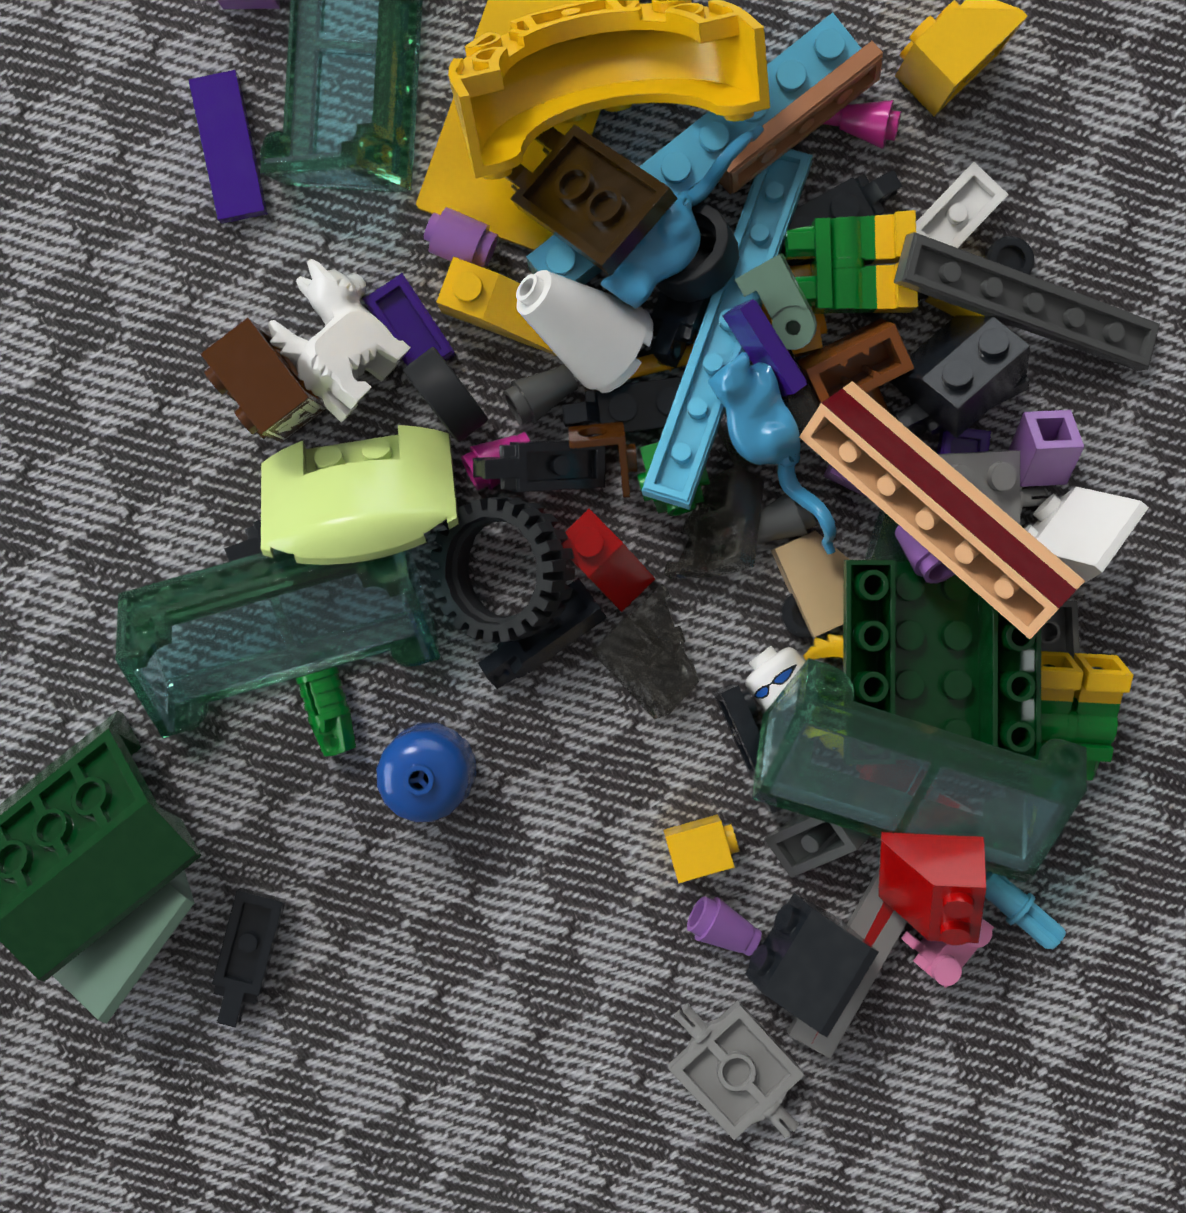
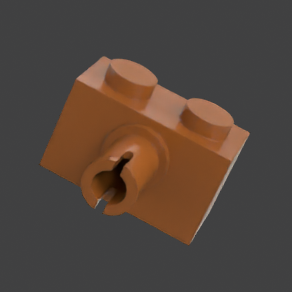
(864, 356)

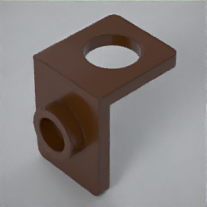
(612, 434)

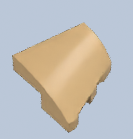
(813, 580)

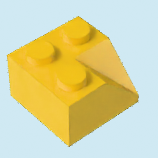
(955, 49)

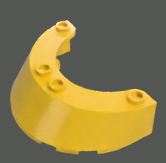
(604, 58)

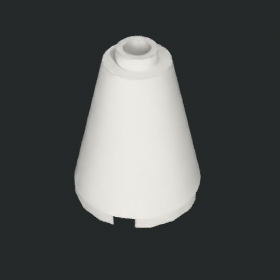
(585, 328)

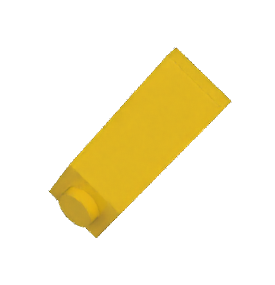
(486, 302)

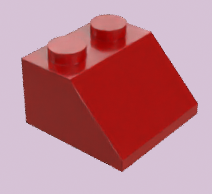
(935, 883)

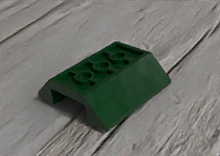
(940, 656)
(83, 849)

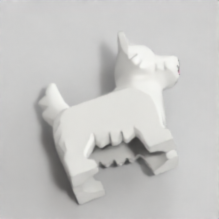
(344, 347)

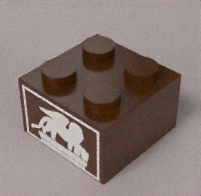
(261, 382)

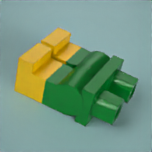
(838, 260)
(1083, 701)

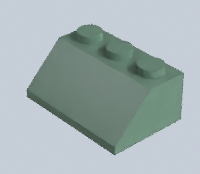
(117, 960)

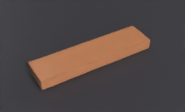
(805, 115)

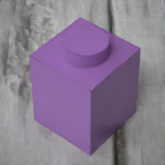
(1047, 447)

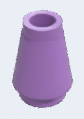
(722, 926)

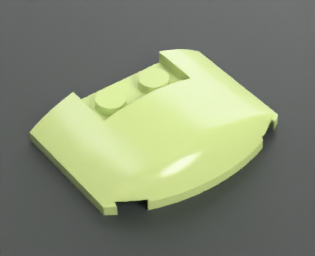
(357, 497)

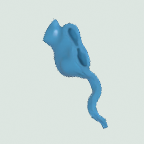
(674, 238)
(766, 431)

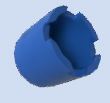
(440, 755)

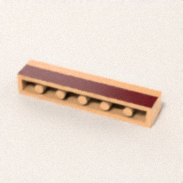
(941, 509)

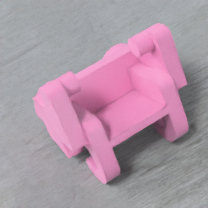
(943, 960)

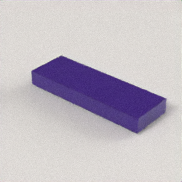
(228, 146)

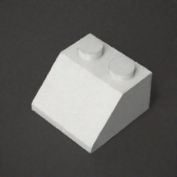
(1086, 528)

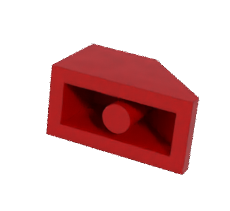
(606, 560)

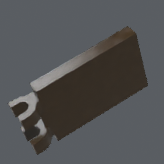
(590, 197)

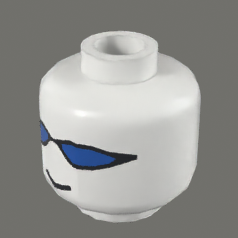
(772, 674)

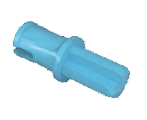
(1023, 911)

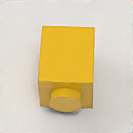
(701, 848)

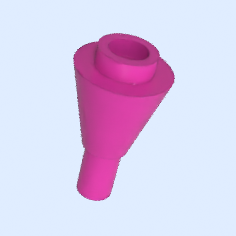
(869, 121)

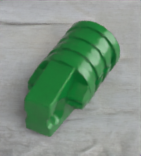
(328, 711)

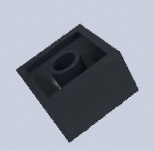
(965, 370)
(810, 963)

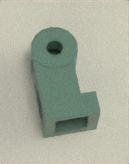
(783, 300)

